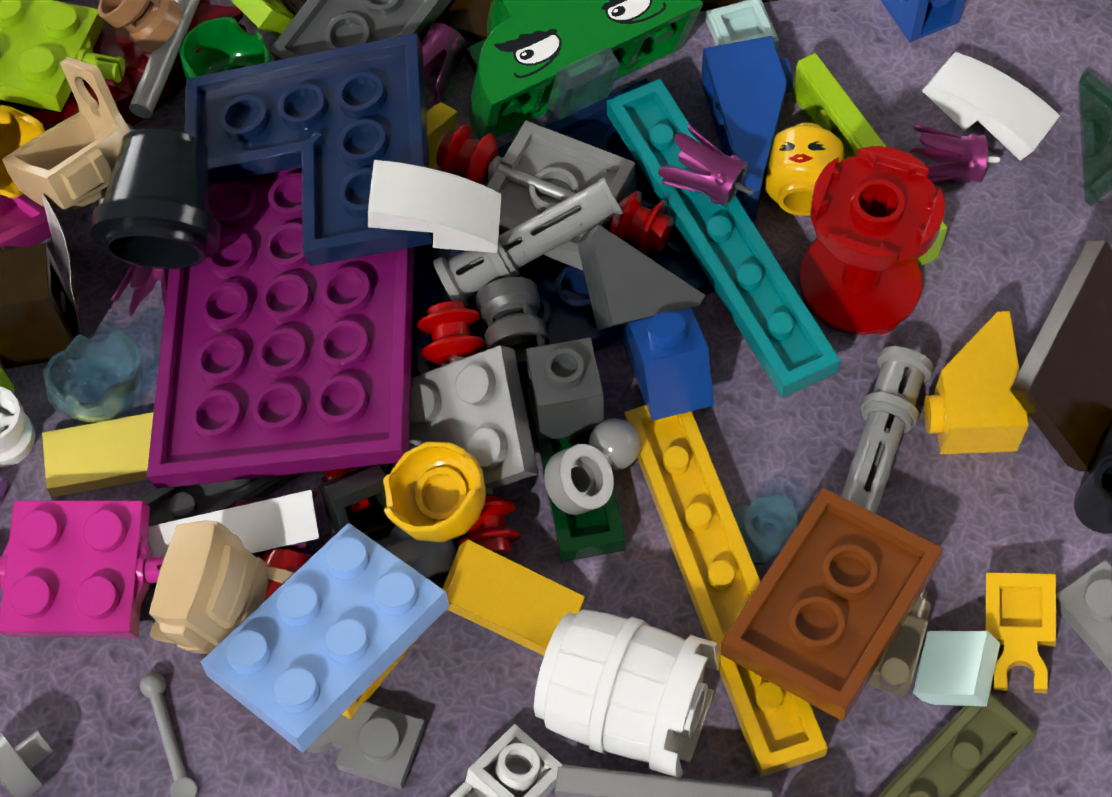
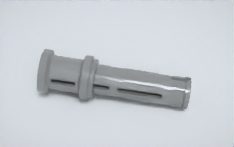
(555, 226)
(887, 416)

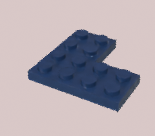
(333, 120)

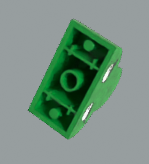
(540, 36)

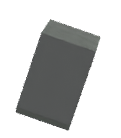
(627, 283)

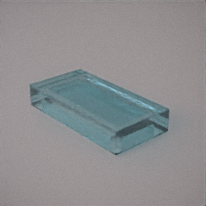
(581, 84)

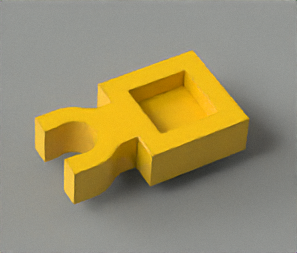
(1021, 618)

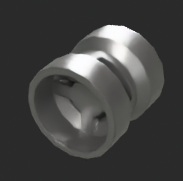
(510, 312)

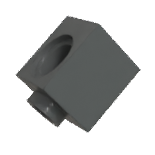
(565, 388)

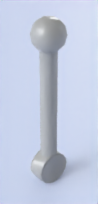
(153, 686)

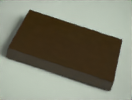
(1069, 367)

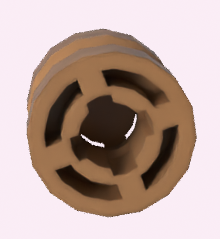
(148, 21)

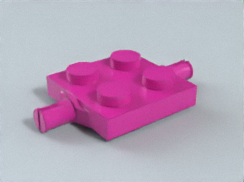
(76, 569)

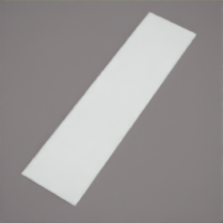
(257, 524)

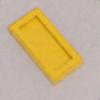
(507, 597)

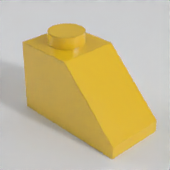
(973, 396)

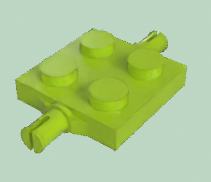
(35, 41)

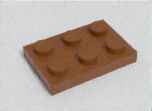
(832, 603)

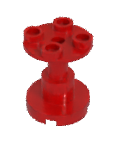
(870, 227)

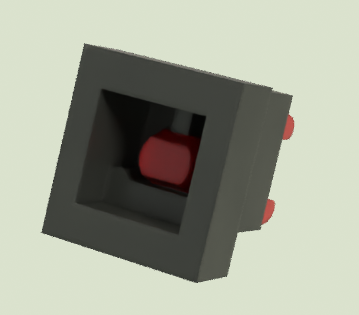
(356, 499)

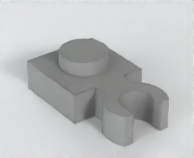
(373, 743)

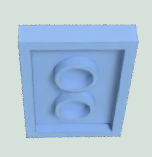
(325, 636)

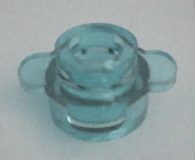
(767, 510)

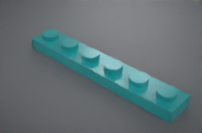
(726, 248)

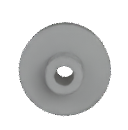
(18, 761)

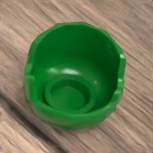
(223, 48)

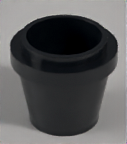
(158, 202)

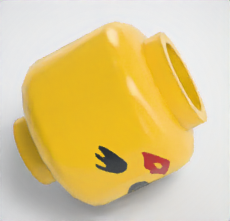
(796, 162)

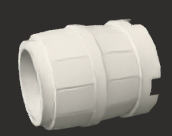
(626, 688)

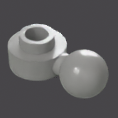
(611, 446)

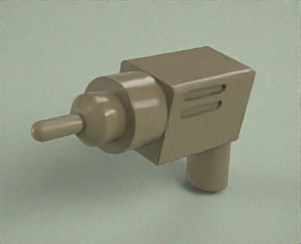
(900, 661)

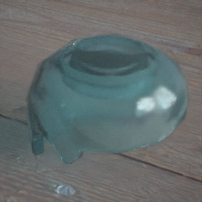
(111, 364)

